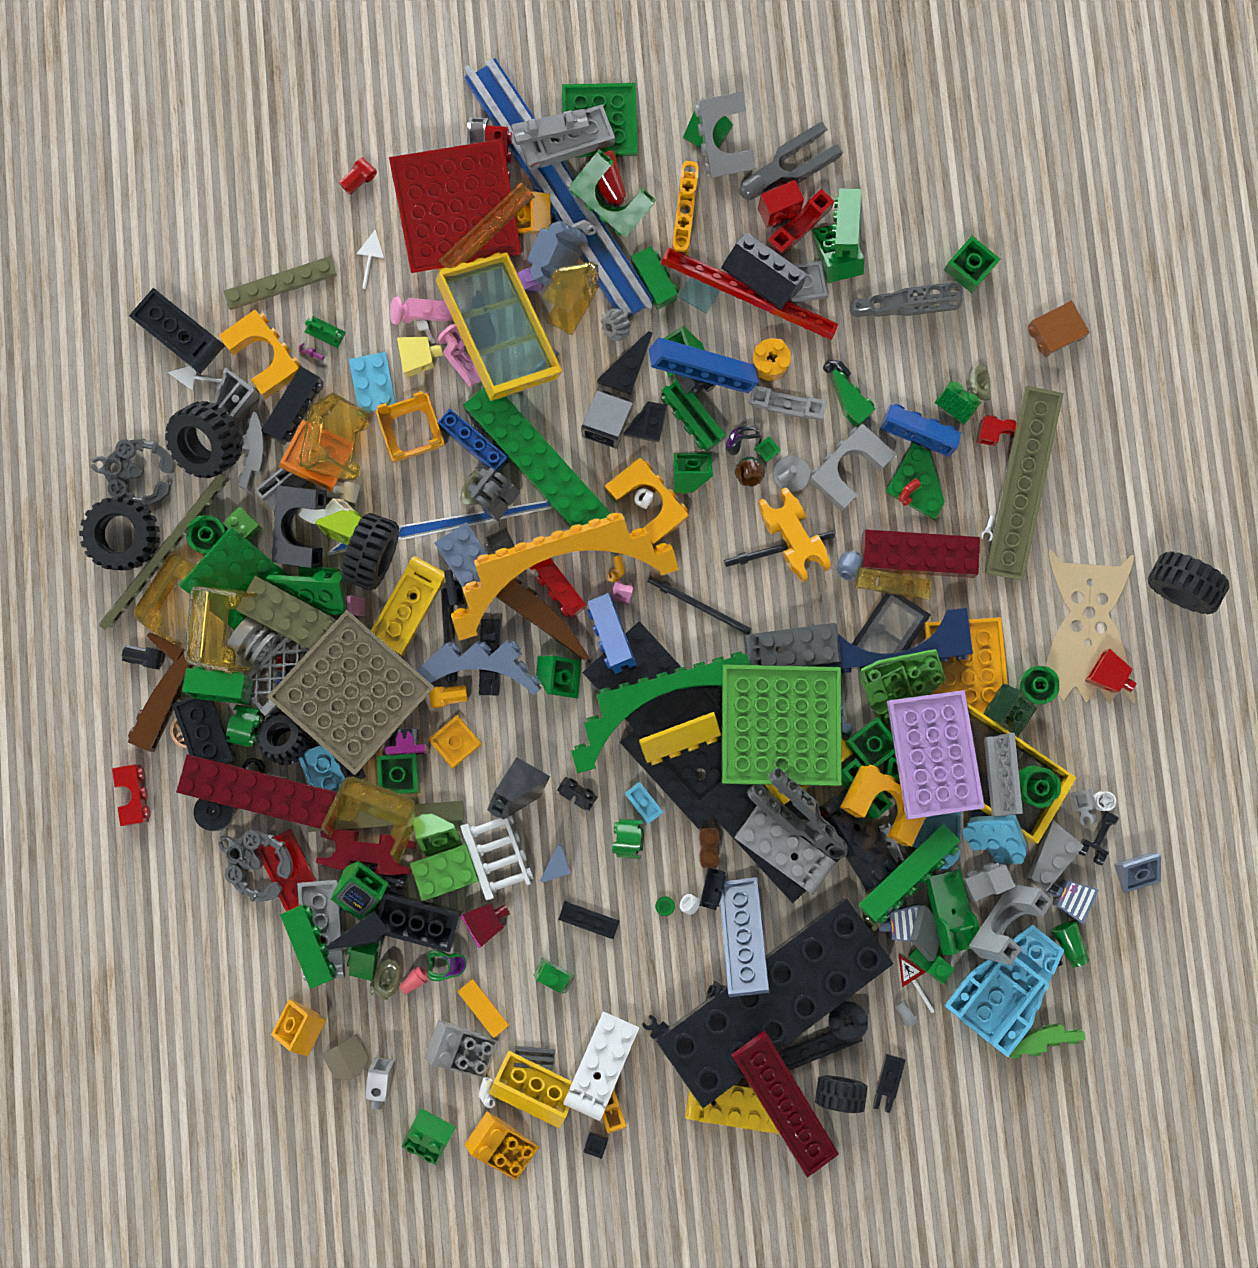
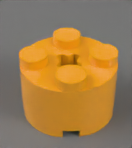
(773, 349)

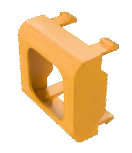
(387, 414)

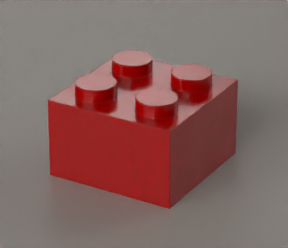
(780, 204)

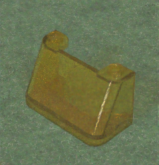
(332, 437)

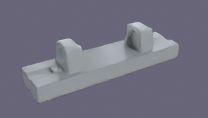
(550, 126)

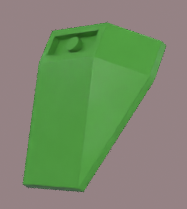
(899, 679)

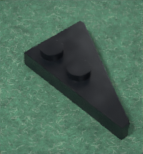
(625, 370)

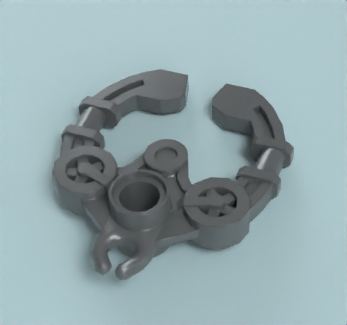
(127, 470)
(249, 859)

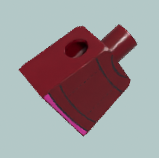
(485, 922)

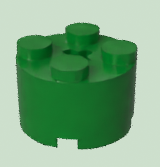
(198, 533)
(1049, 685)
(244, 725)
(1048, 788)
(629, 838)

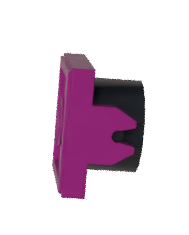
(407, 742)

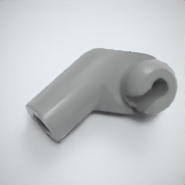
(585, 227)

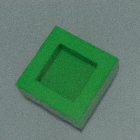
(767, 449)

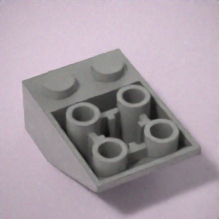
(460, 1050)

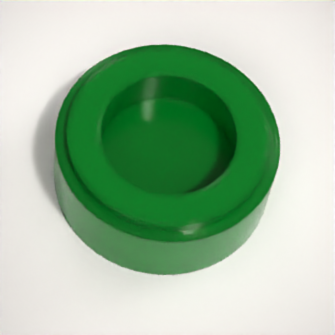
(665, 906)

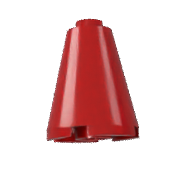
(611, 183)

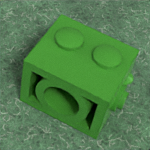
(243, 524)

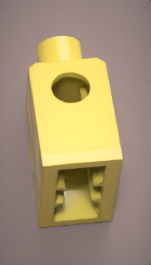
(417, 354)

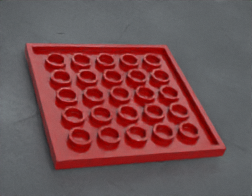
(446, 195)

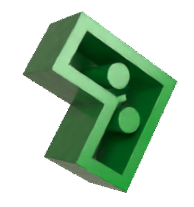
(364, 961)

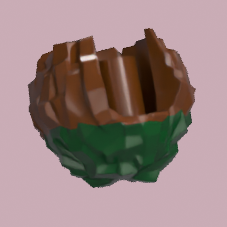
(749, 472)

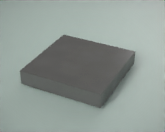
(925, 933)

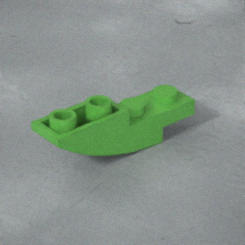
(1035, 1040)

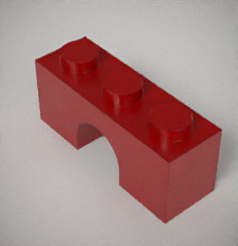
(991, 428)
(136, 810)

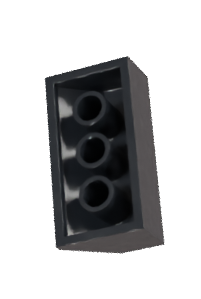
(764, 271)
(419, 921)

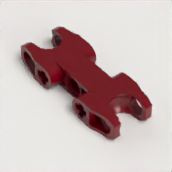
(351, 850)

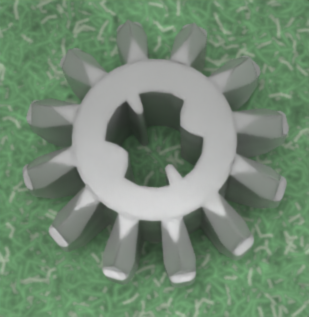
(615, 324)

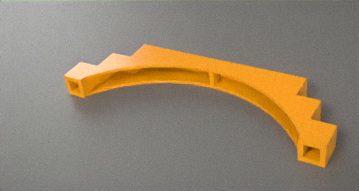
(600, 535)

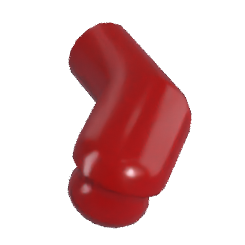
(908, 489)

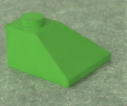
(435, 834)

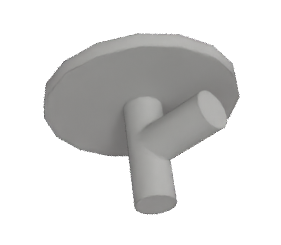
(791, 473)

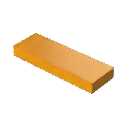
(483, 1008)

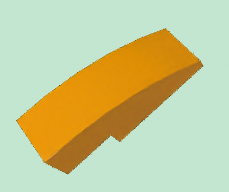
(613, 1114)

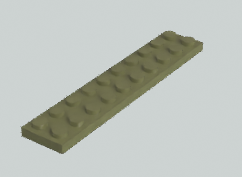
(1024, 483)

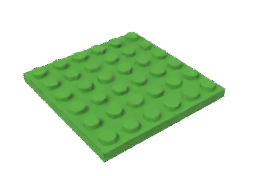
(783, 722)

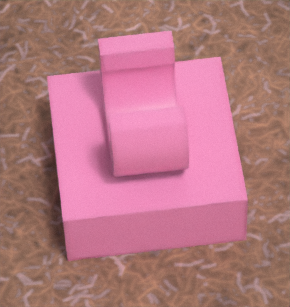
(621, 592)

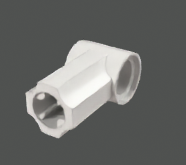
(346, 491)

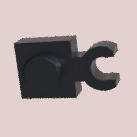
(655, 1027)

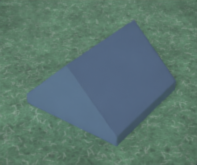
(557, 866)
(1139, 871)

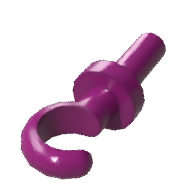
(311, 352)

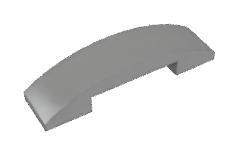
(787, 404)

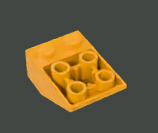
(500, 1146)

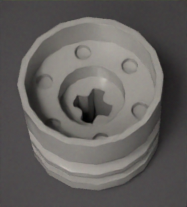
(253, 641)

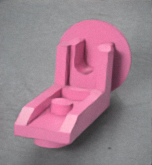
(418, 309)
(457, 356)

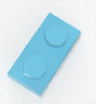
(643, 802)

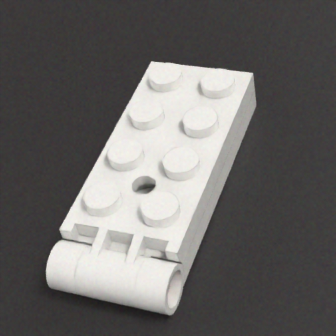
(605, 1056)

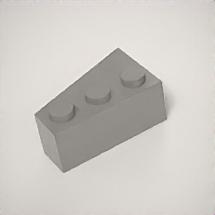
(1052, 857)

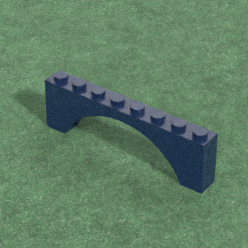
(950, 641)

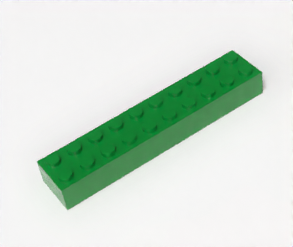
(535, 459)

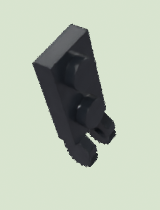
(889, 1081)

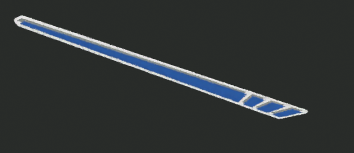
(444, 524)

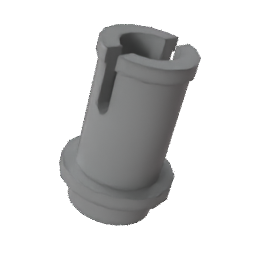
(906, 1014)

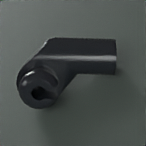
(831, 365)

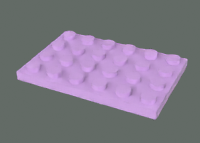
(935, 754)

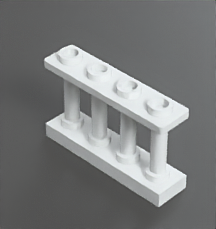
(482, 870)

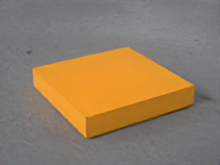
(455, 741)

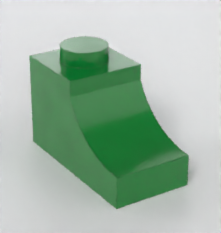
(938, 969)

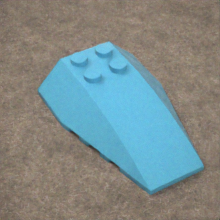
(1004, 998)

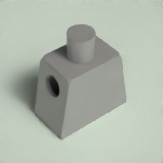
(379, 1081)

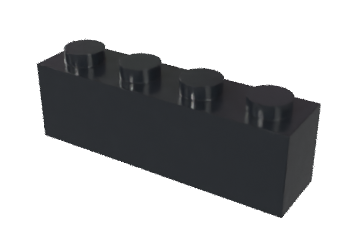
(292, 406)

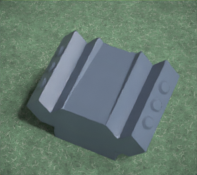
(555, 249)

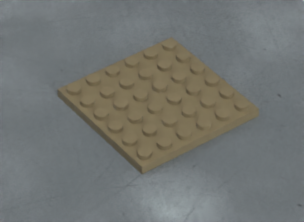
(350, 692)

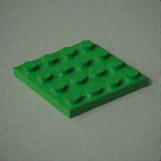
(619, 106)
(231, 565)

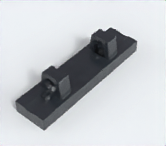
(489, 679)

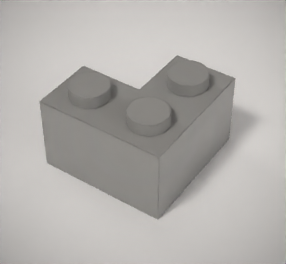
(991, 880)

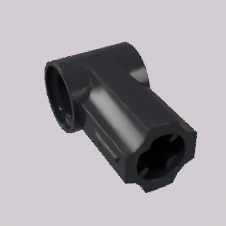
(146, 657)

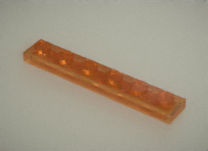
(488, 227)

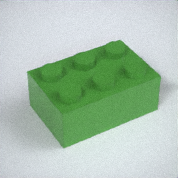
(444, 872)

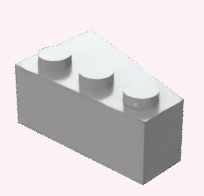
(235, 396)

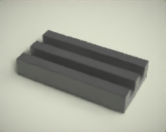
(532, 1057)

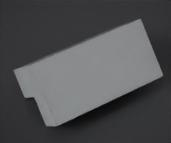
(281, 477)

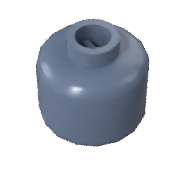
(848, 565)

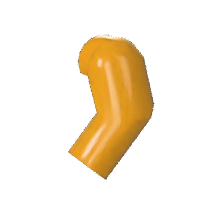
(618, 571)

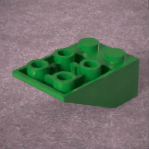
(836, 267)

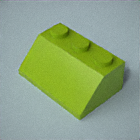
(339, 525)

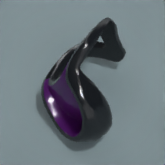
(734, 441)

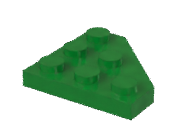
(918, 465)

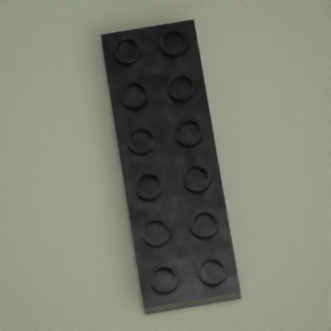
(806, 982)

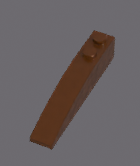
(537, 612)
(158, 708)

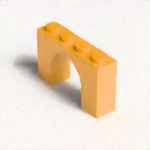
(254, 329)
(640, 476)
(863, 790)

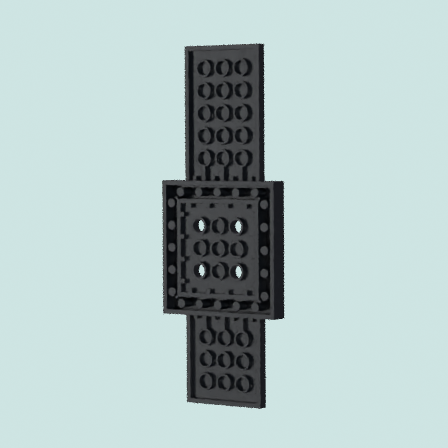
(676, 776)

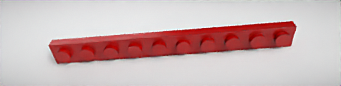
(730, 285)

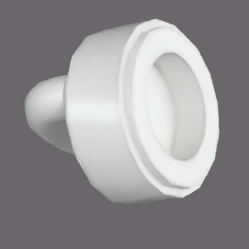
(647, 499)
(689, 904)

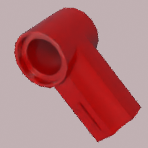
(361, 172)

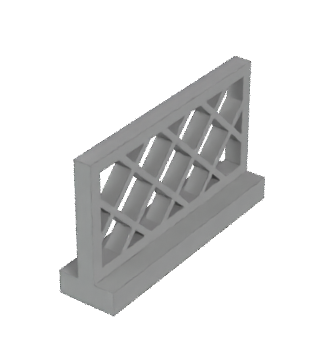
(270, 708)
(1003, 775)

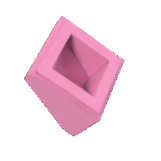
(356, 606)

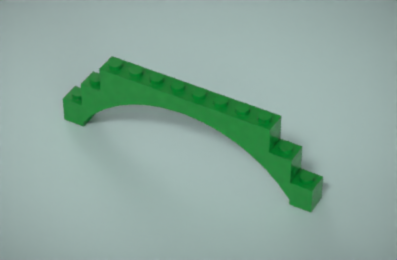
(621, 702)

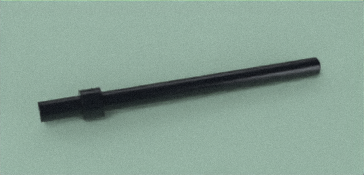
(743, 558)
(666, 587)

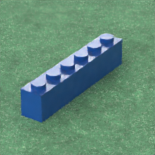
(703, 365)

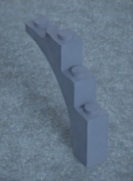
(478, 656)

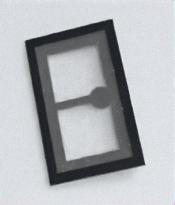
(891, 625)

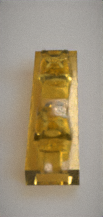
(893, 583)

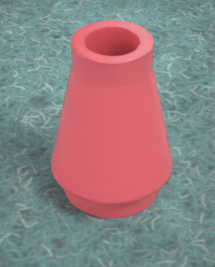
(415, 979)

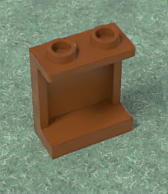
(1058, 329)

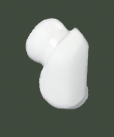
(488, 1100)

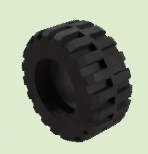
(219, 430)
(95, 527)
(370, 551)
(1188, 582)

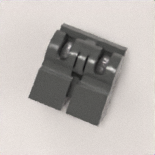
(493, 492)

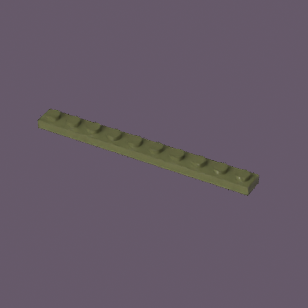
(158, 558)

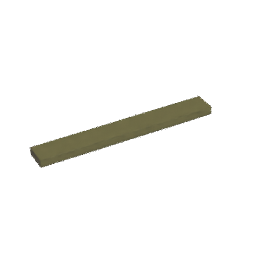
(446, 810)

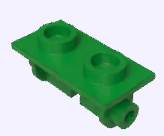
(324, 331)

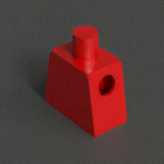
(1111, 673)

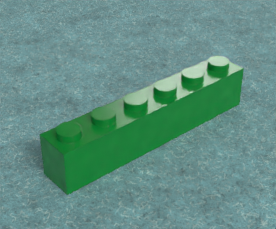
(910, 874)

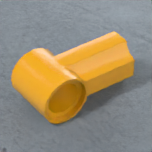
(443, 696)

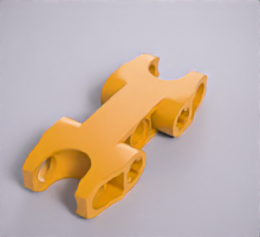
(686, 200)
(801, 547)

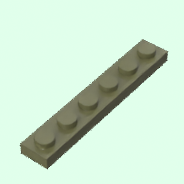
(280, 283)

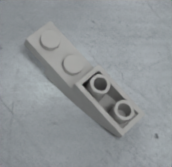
(256, 446)

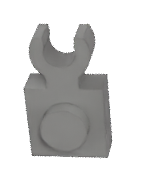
(1084, 802)

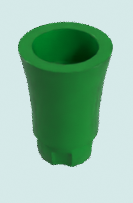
(1071, 941)

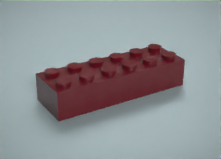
(920, 553)

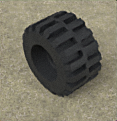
(270, 733)
(841, 1094)

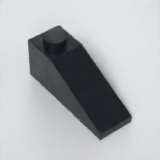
(362, 934)

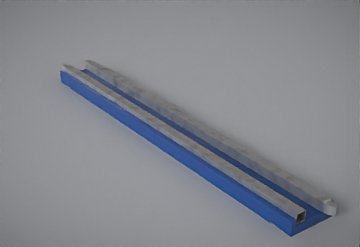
(616, 275)

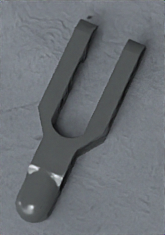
(773, 175)
(903, 301)
(814, 829)

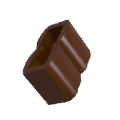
(708, 853)

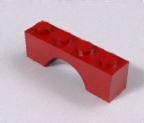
(809, 216)

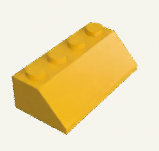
(680, 737)
(532, 1089)

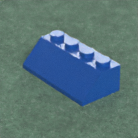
(921, 430)

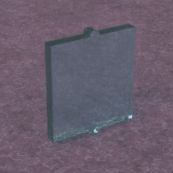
(699, 294)

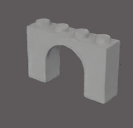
(709, 112)
(860, 442)
(1018, 901)

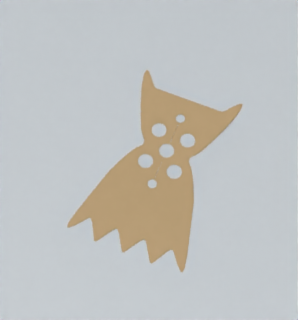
(1068, 651)

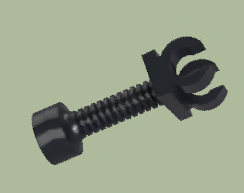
(1109, 819)

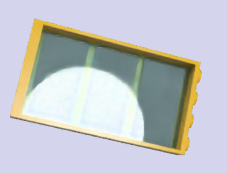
(498, 325)

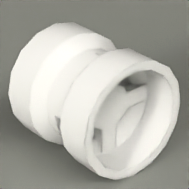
(1107, 801)

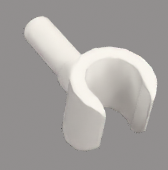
(423, 326)
(988, 529)

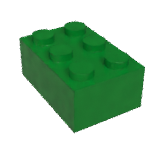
(218, 686)

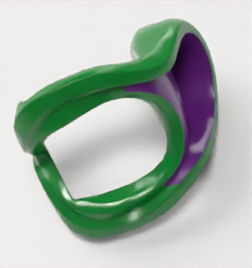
(455, 961)

